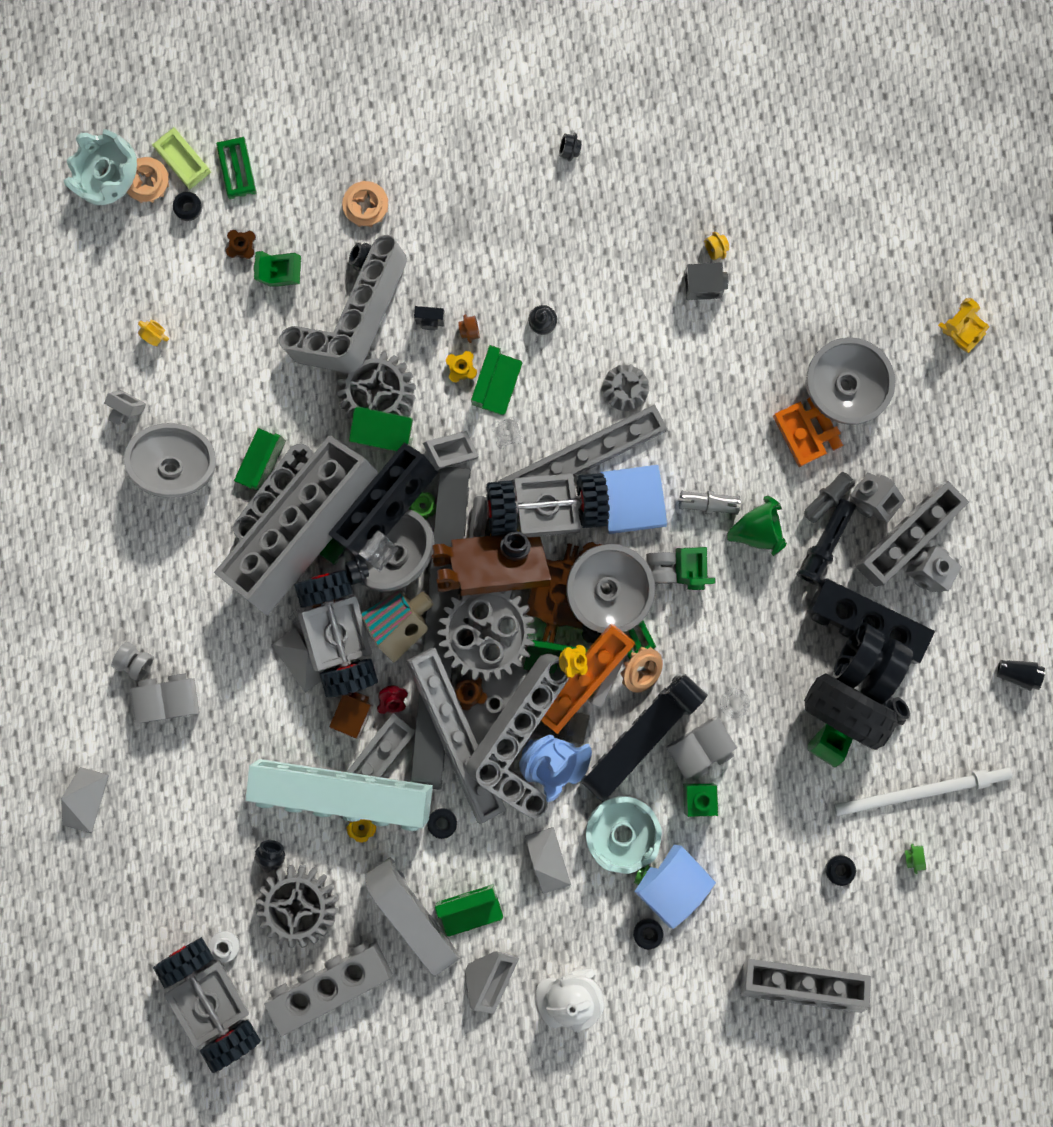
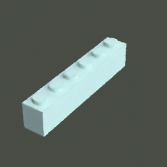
(339, 793)

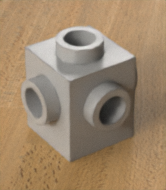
(877, 497)
(933, 569)

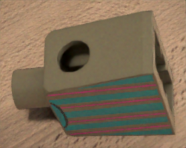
(397, 622)

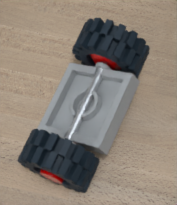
(547, 504)
(335, 634)
(207, 1005)

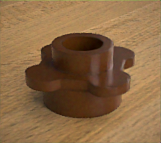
(247, 250)
(462, 692)

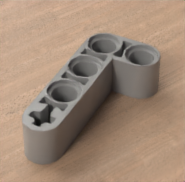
(270, 488)
(410, 917)

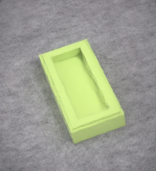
(181, 158)

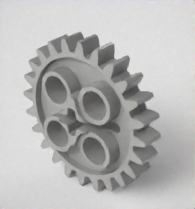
(473, 655)

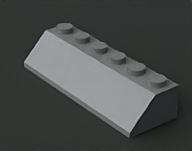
(296, 525)

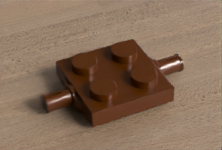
(551, 601)

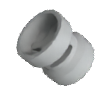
(662, 567)
(131, 661)

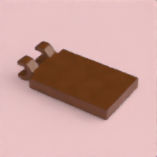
(483, 569)

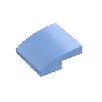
(635, 499)
(675, 887)

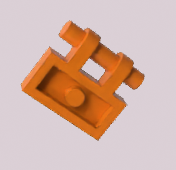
(801, 435)

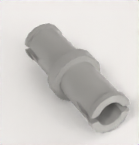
(709, 502)

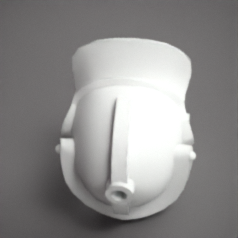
(572, 990)

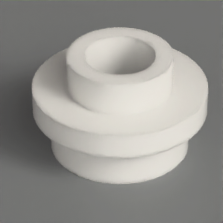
(232, 942)

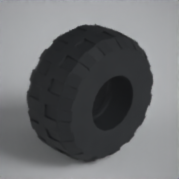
(850, 712)

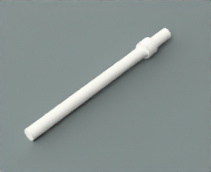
(978, 779)

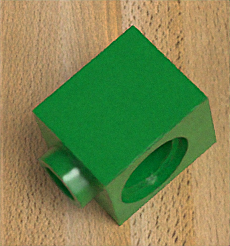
(700, 799)

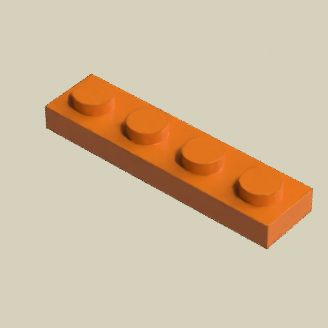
(601, 660)

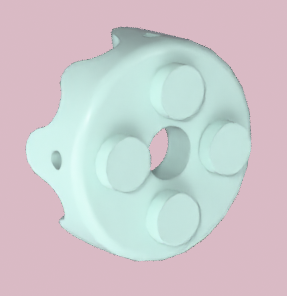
(89, 161)
(629, 855)

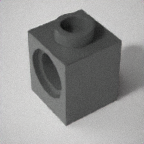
(705, 281)

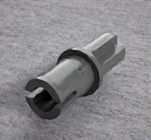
(829, 497)

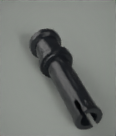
(821, 554)

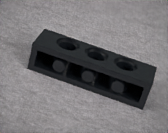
(384, 499)
(830, 594)

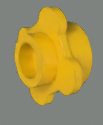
(152, 332)
(461, 374)
(573, 661)

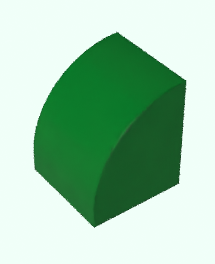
(830, 745)

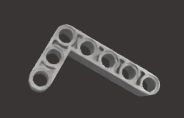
(357, 326)
(516, 738)

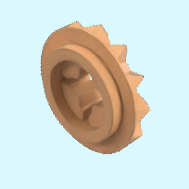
(149, 166)
(358, 193)
(642, 680)

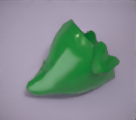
(760, 527)

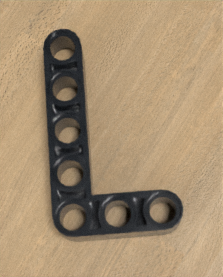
(679, 698)

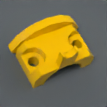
(966, 326)

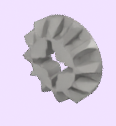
(620, 399)

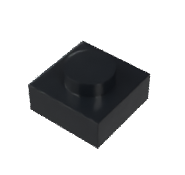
(429, 317)

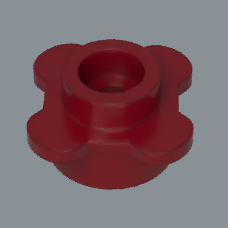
(392, 699)

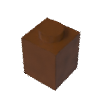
(352, 714)

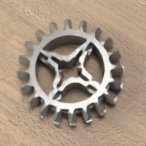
(363, 386)
(309, 906)

